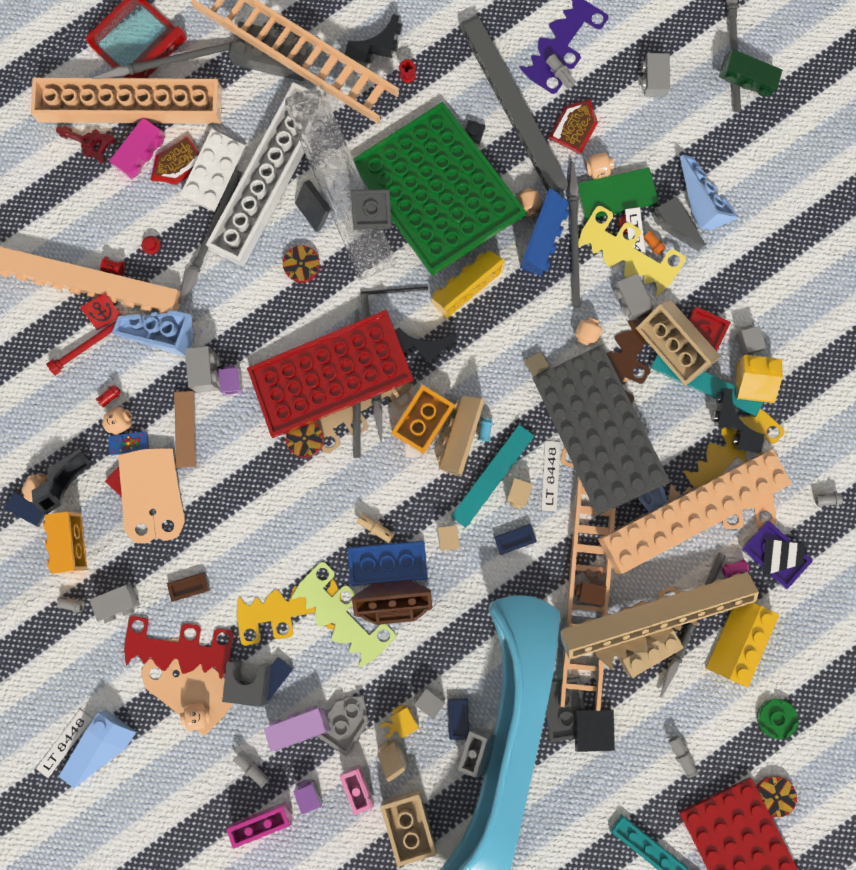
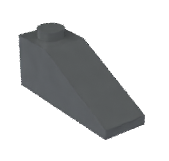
(676, 222)

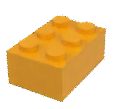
(423, 420)
(65, 542)

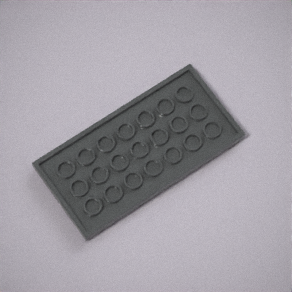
(600, 430)

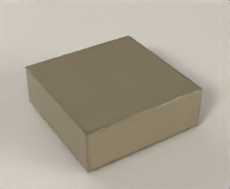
(536, 364)

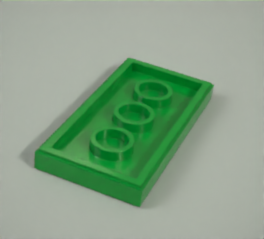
(618, 193)

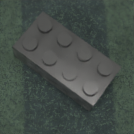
(247, 56)

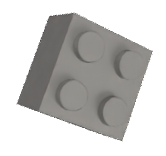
(202, 369)

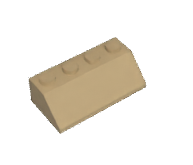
(677, 342)
(461, 436)

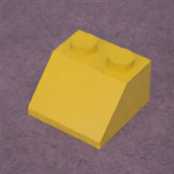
(758, 378)

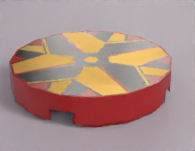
(301, 264)
(305, 440)
(777, 795)

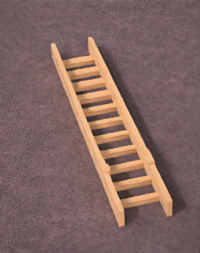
(335, 55)
(604, 609)

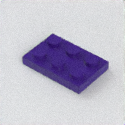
(756, 550)

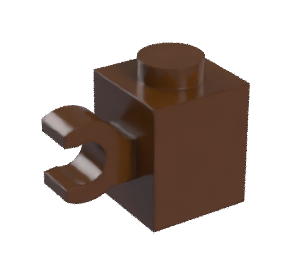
(591, 591)

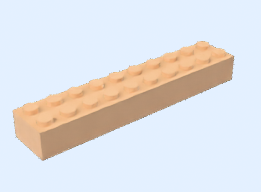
(126, 100)
(694, 511)

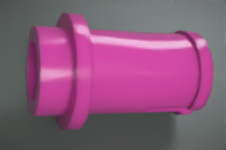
(738, 567)

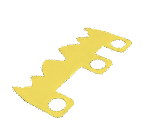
(618, 249)

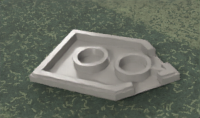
(347, 721)

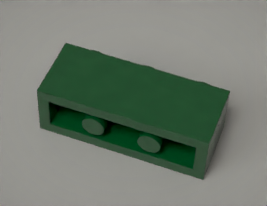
(750, 73)

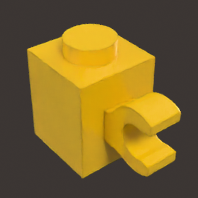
(402, 720)

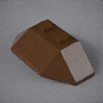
(392, 602)

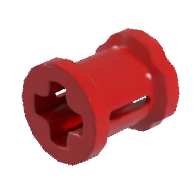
(409, 76)
(106, 264)

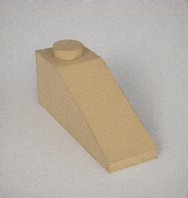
(392, 759)

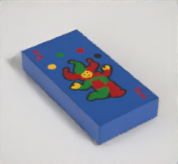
(128, 443)

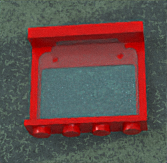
(134, 35)

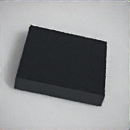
(312, 205)
(594, 730)

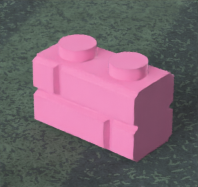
(357, 789)

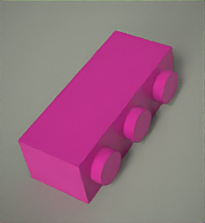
(137, 149)
(259, 825)

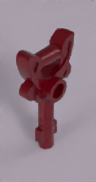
(89, 142)

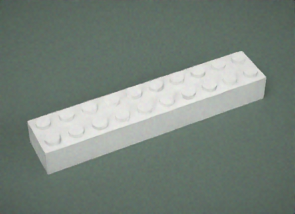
(259, 188)

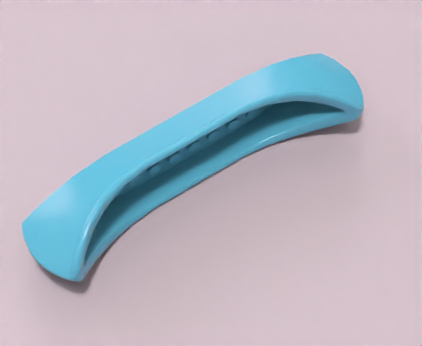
(528, 649)

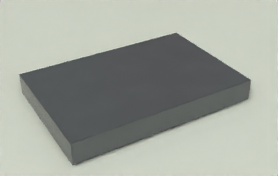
(561, 719)

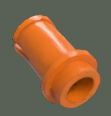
(654, 243)

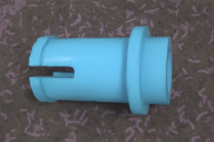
(485, 429)

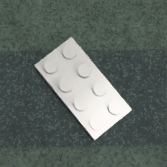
(212, 170)

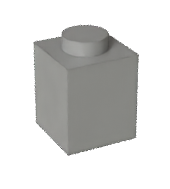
(751, 340)
(428, 702)

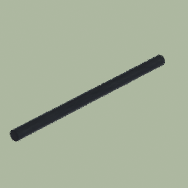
(395, 290)

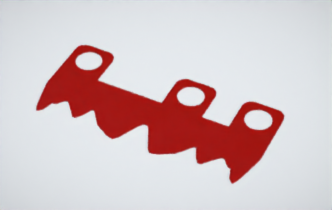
(187, 652)

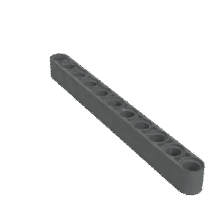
(513, 104)

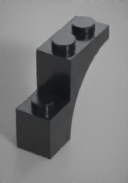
(382, 44)
(428, 350)
(726, 417)
(60, 475)

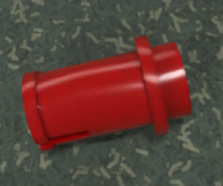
(110, 394)

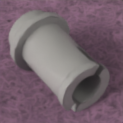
(829, 499)
(75, 605)

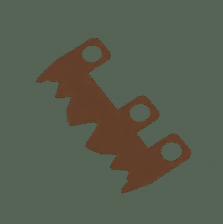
(624, 363)

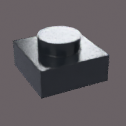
(475, 131)

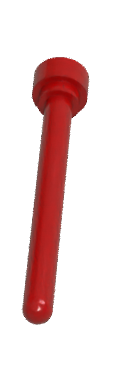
(56, 365)

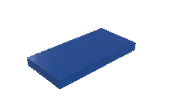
(387, 563)

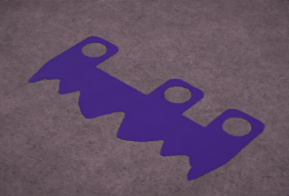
(564, 32)

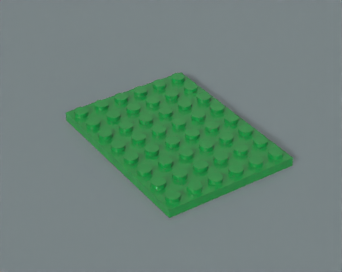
(439, 188)

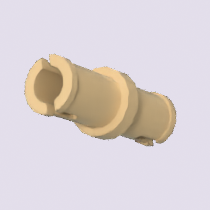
(375, 527)

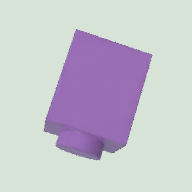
(230, 380)
(307, 796)

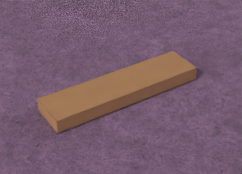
(185, 429)

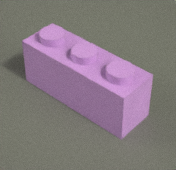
(296, 728)

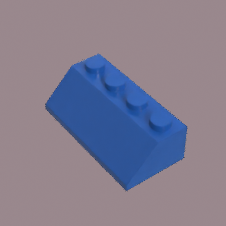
(545, 233)

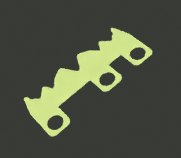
(332, 610)

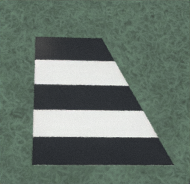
(782, 555)

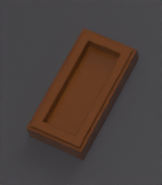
(188, 587)

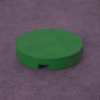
(777, 718)

